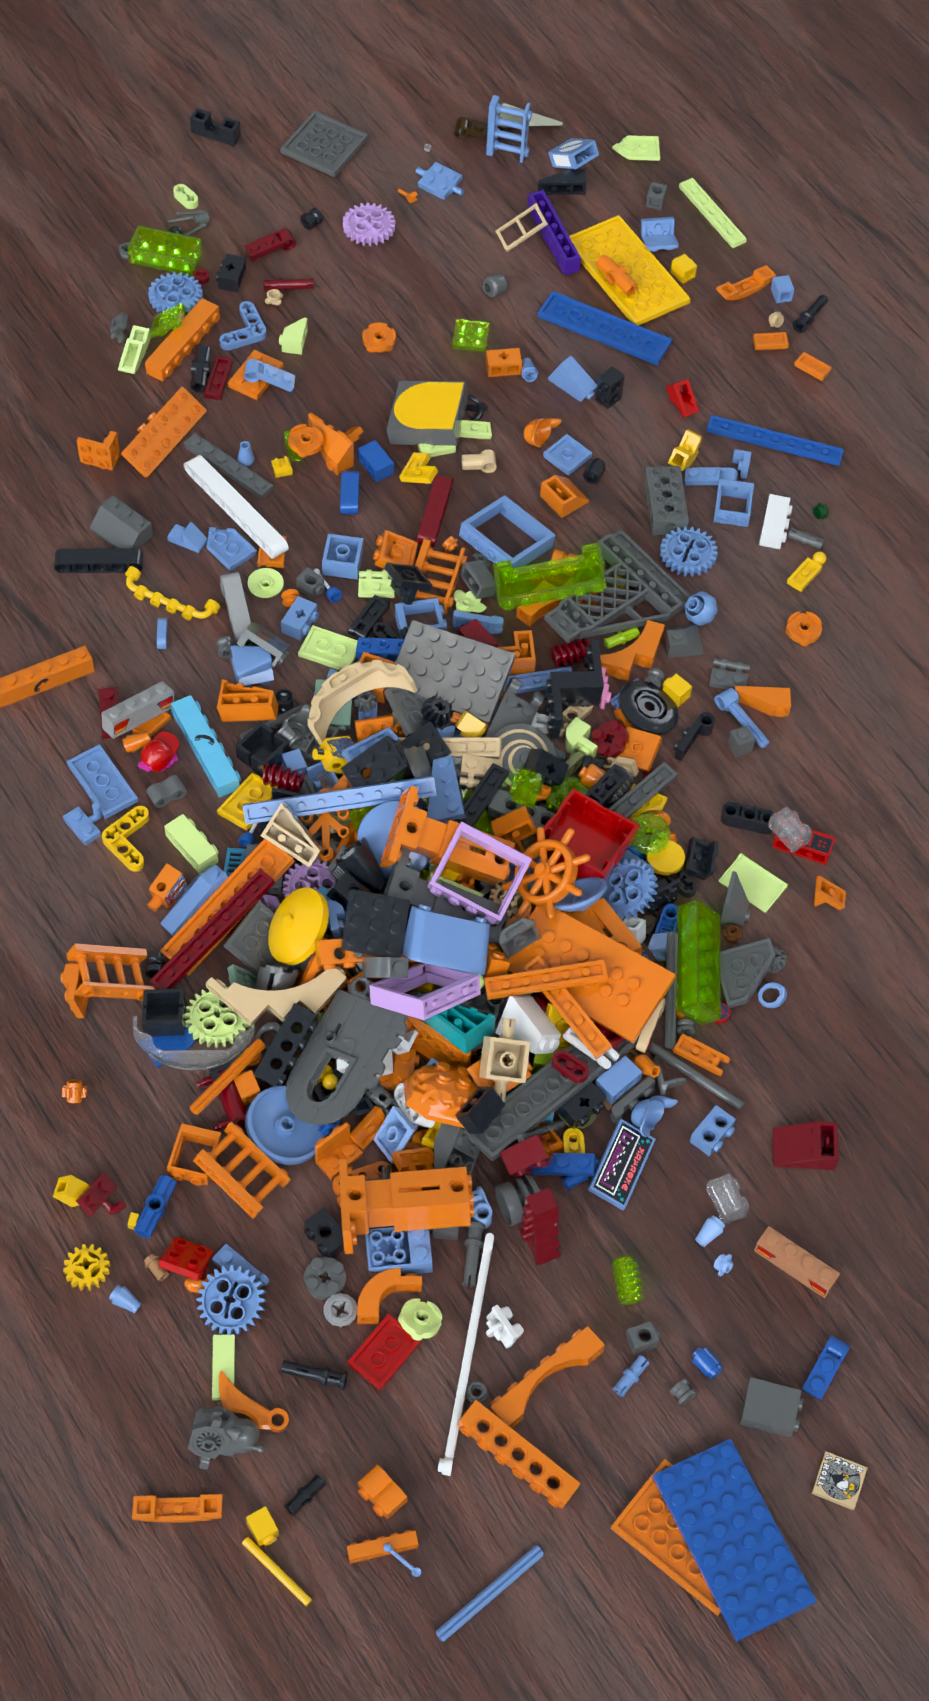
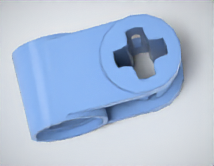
(481, 1206)

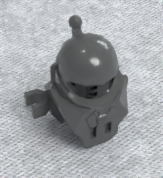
(222, 1433)

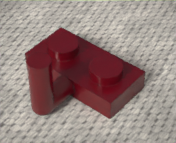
(97, 1194)

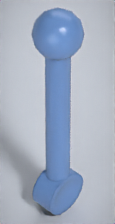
(415, 1570)

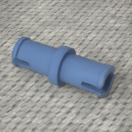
(631, 1376)

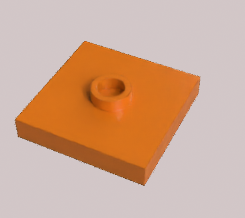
(642, 748)

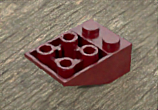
(806, 1146)

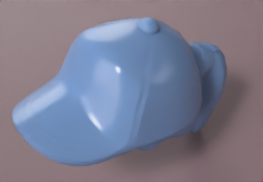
(649, 1113)

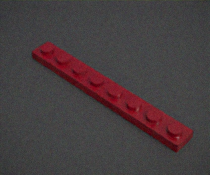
(213, 931)

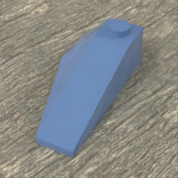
(193, 898)

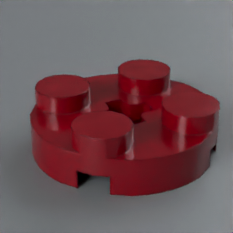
(618, 743)

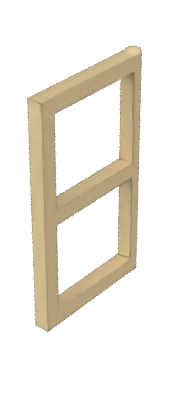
(525, 235)

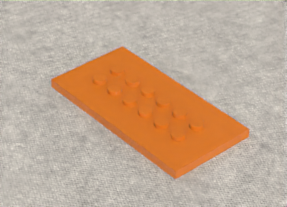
(633, 982)

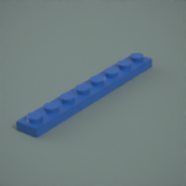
(775, 440)

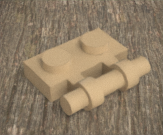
(474, 767)

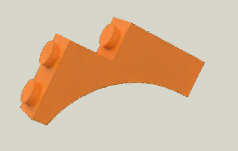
(535, 611)
(641, 652)

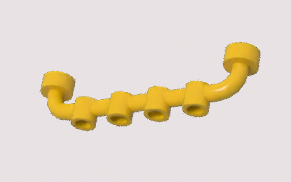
(172, 605)

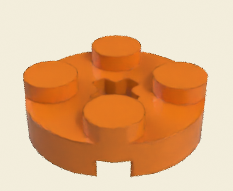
(387, 340)
(302, 447)
(801, 636)

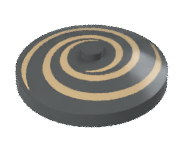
(516, 745)

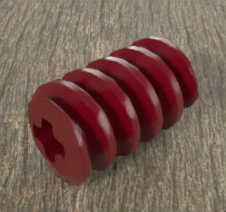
(569, 652)
(282, 779)

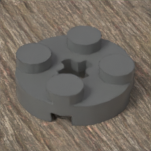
(318, 1268)

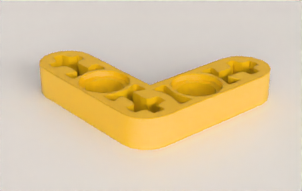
(120, 837)

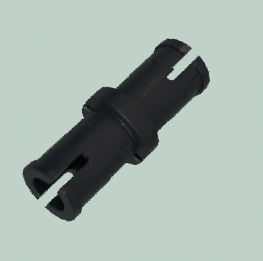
(305, 1495)

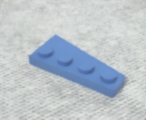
(448, 802)

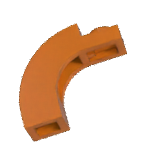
(380, 1287)

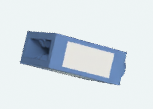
(573, 153)

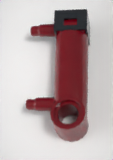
(229, 1097)

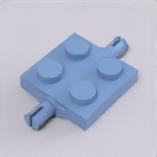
(440, 181)

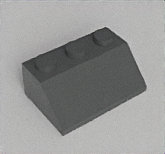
(121, 525)

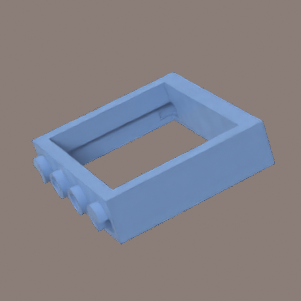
(542, 535)

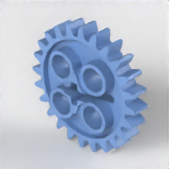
(174, 290)
(677, 545)
(629, 888)
(213, 1294)

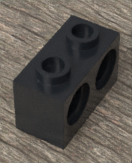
(609, 387)

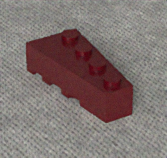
(540, 1226)

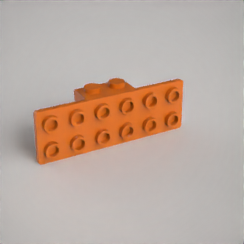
(163, 432)

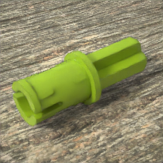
(621, 637)

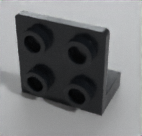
(665, 895)

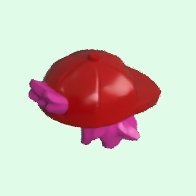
(159, 753)

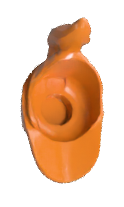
(539, 430)

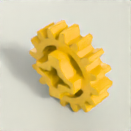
(98, 1265)

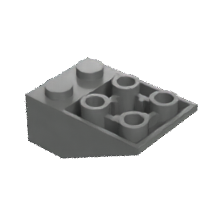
(454, 1149)

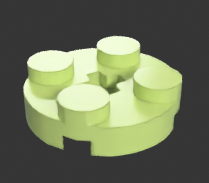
(415, 1327)

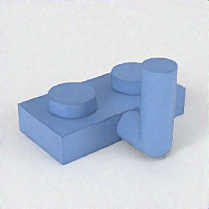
(83, 825)

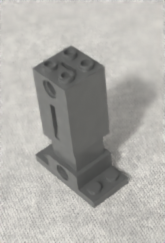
(406, 885)

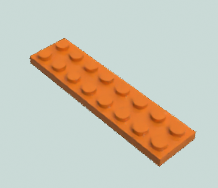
(265, 857)

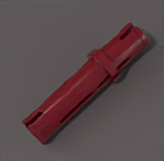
(288, 284)

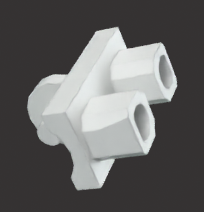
(501, 1328)

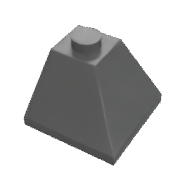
(682, 641)
(735, 904)

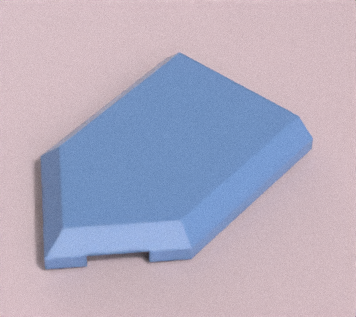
(229, 547)

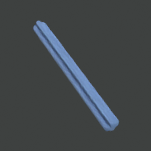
(489, 1593)

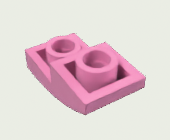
(606, 695)

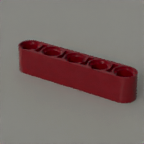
(435, 509)

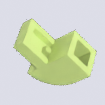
(577, 738)

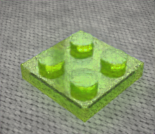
(167, 320)
(470, 335)

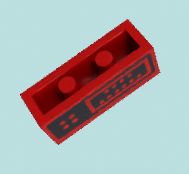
(816, 850)

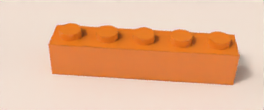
(374, 1548)

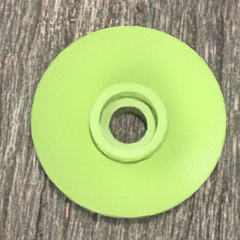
(265, 577)

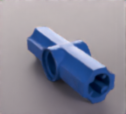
(150, 1217)

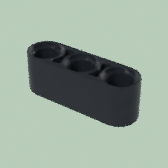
(739, 820)

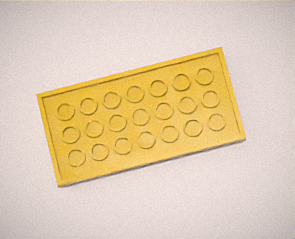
(656, 289)

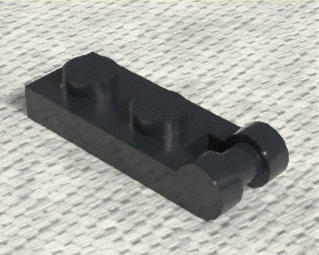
(369, 616)

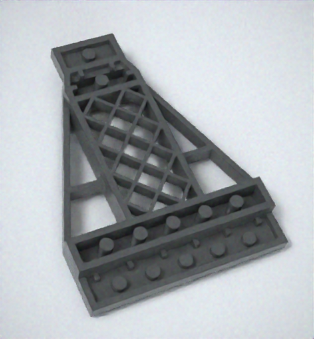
(638, 571)

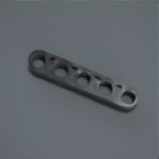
(97, 560)

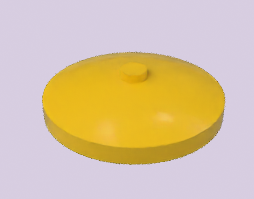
(298, 925)

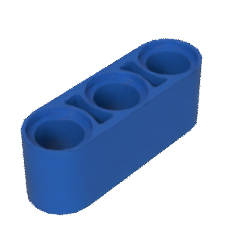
(349, 492)

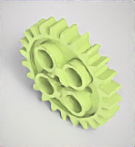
(221, 1032)

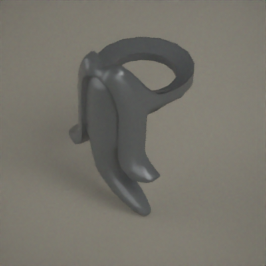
(665, 1085)

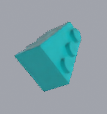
(463, 1026)

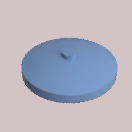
(376, 830)
(278, 1130)

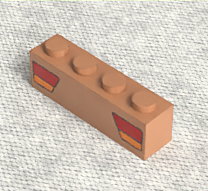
(797, 1262)

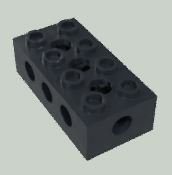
(297, 1017)

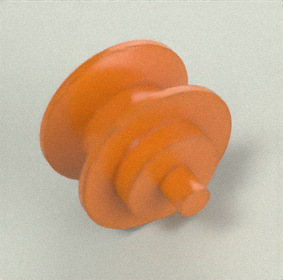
(289, 597)

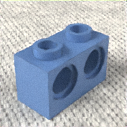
(710, 1129)

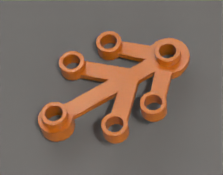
(325, 822)

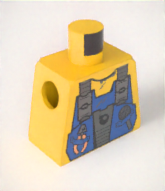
(331, 753)

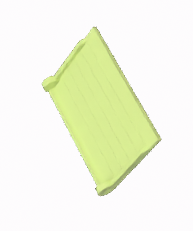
(759, 884)

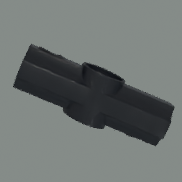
(200, 368)

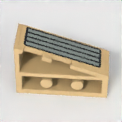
(292, 836)

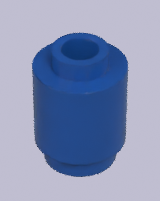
(707, 1362)

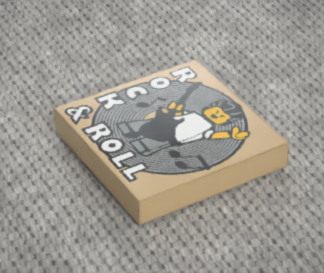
(839, 1480)

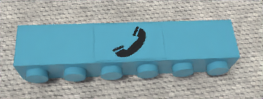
(205, 746)

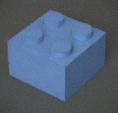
(342, 556)

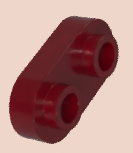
(571, 1066)

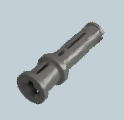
(473, 1244)

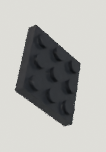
(375, 924)

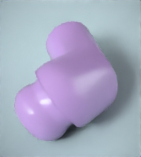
(270, 901)

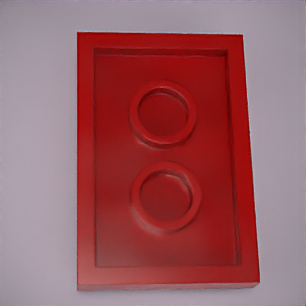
(383, 1352)

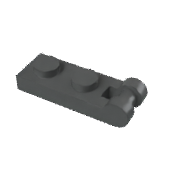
(627, 1103)

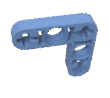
(249, 331)

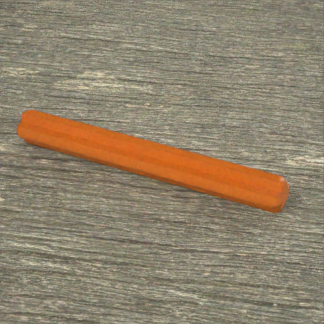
(227, 1076)

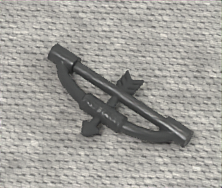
(554, 1126)

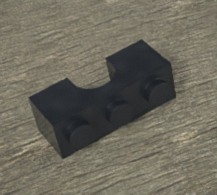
(203, 125)

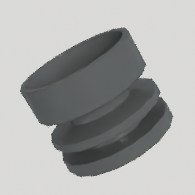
(513, 1199)

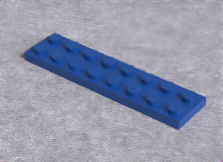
(605, 328)

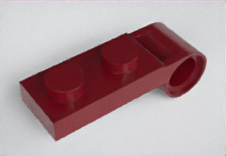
(270, 243)

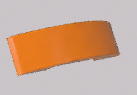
(747, 286)
(177, 1509)

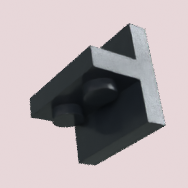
(407, 581)

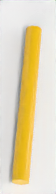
(277, 1571)

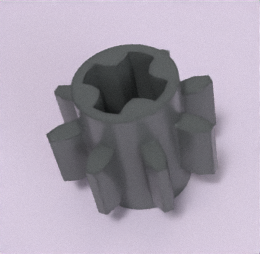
(365, 701)

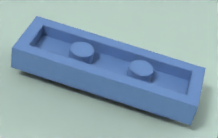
(358, 748)

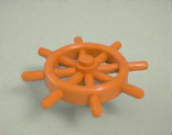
(547, 873)

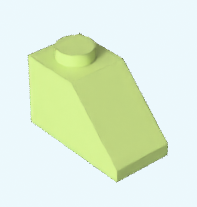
(294, 337)

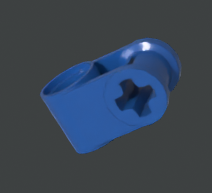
(666, 923)

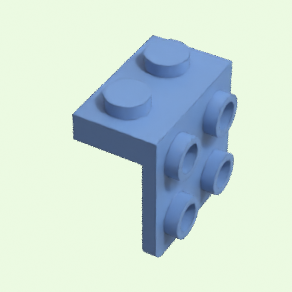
(658, 233)

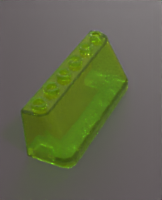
(550, 579)

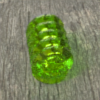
(626, 1280)

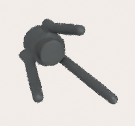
(200, 217)

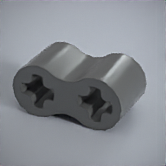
(166, 791)

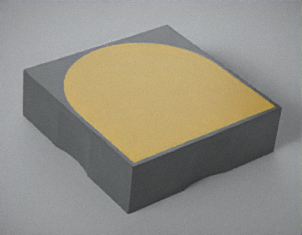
(427, 412)

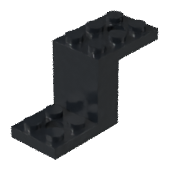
(573, 689)
(388, 758)

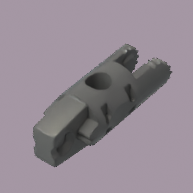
(379, 1091)

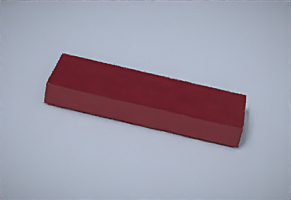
(218, 378)

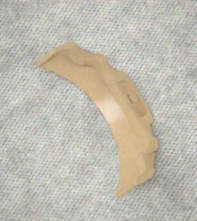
(348, 684)

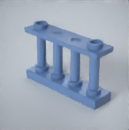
(495, 132)

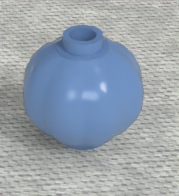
(701, 608)

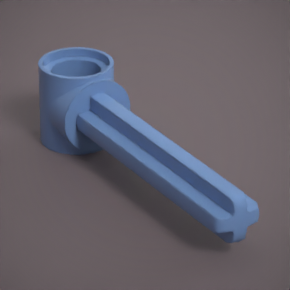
(729, 701)

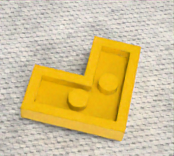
(417, 471)

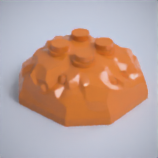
(439, 1092)

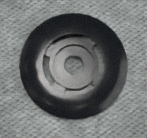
(641, 717)

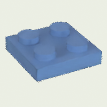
(567, 454)

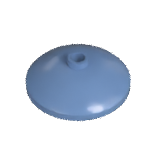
(592, 890)

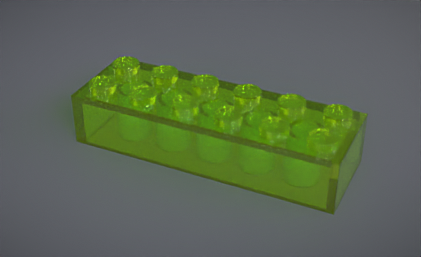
(699, 963)

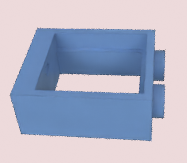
(737, 490)
(417, 607)

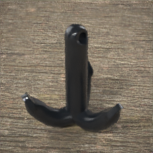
(480, 407)

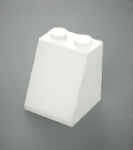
(531, 1024)

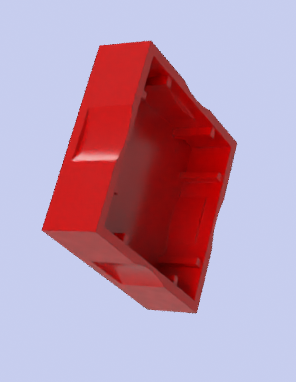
(596, 832)

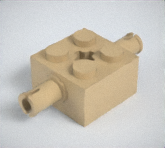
(504, 1046)

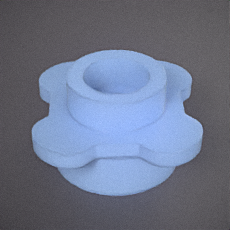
(723, 1264)

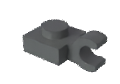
(118, 325)

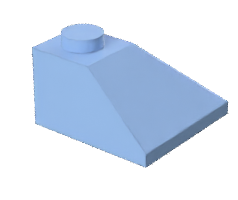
(394, 1132)

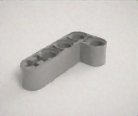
(236, 603)

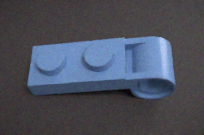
(258, 370)
(708, 475)

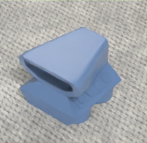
(251, 665)

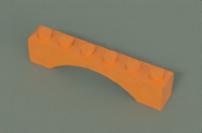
(579, 1351)

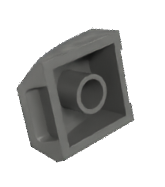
(518, 936)

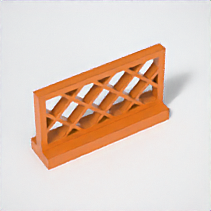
(436, 1045)

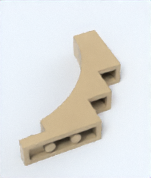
(252, 1003)

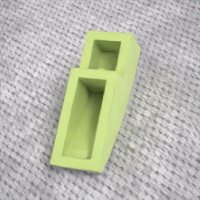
(134, 349)

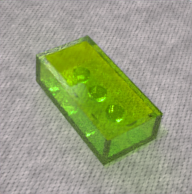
(164, 250)

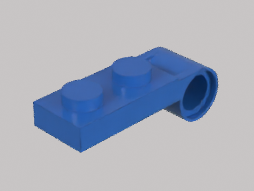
(826, 1367)

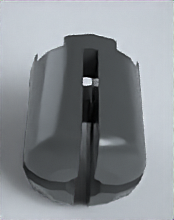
(275, 977)

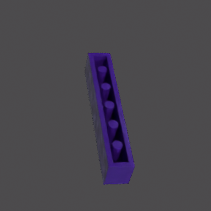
(555, 234)

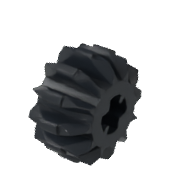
(437, 711)

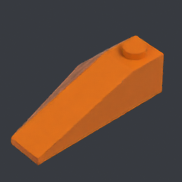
(336, 447)

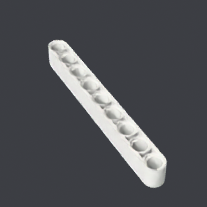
(236, 506)

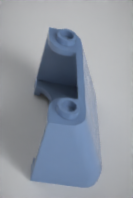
(447, 940)

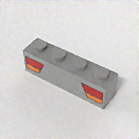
(137, 709)

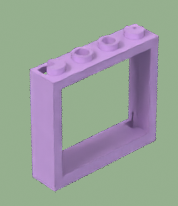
(493, 846)
(456, 989)

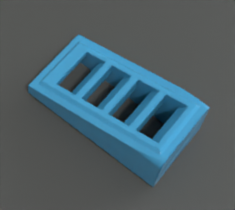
(227, 868)

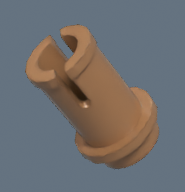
(152, 1263)

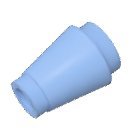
(711, 1229)

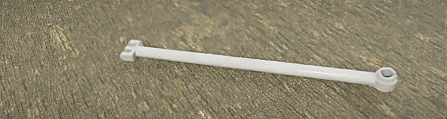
(445, 1464)

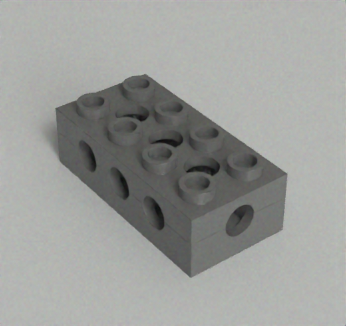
(662, 518)

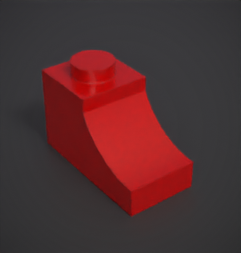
(683, 397)

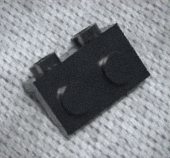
(701, 858)

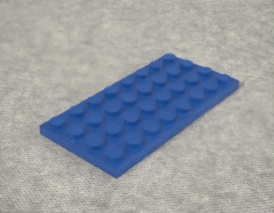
(734, 1540)

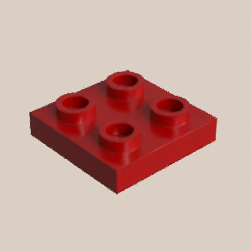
(186, 1258)

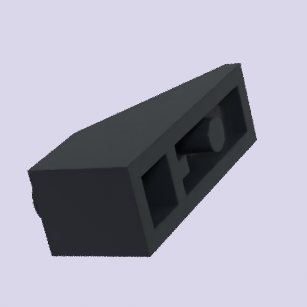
(565, 183)
(608, 785)

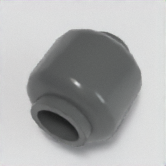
(495, 285)

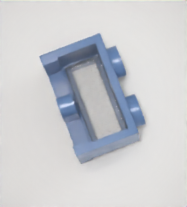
(320, 777)

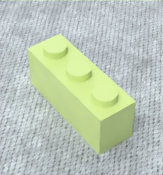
(191, 843)

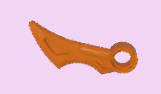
(237, 1402)

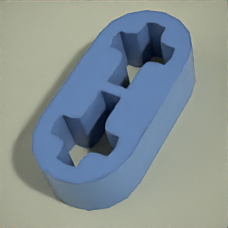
(162, 633)

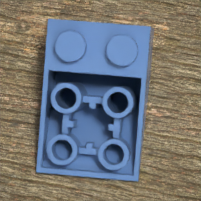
(399, 1250)

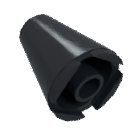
(362, 864)

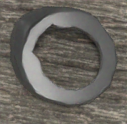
(267, 1027)

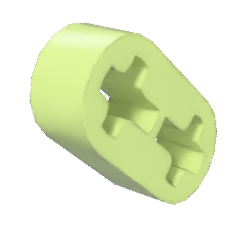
(184, 197)

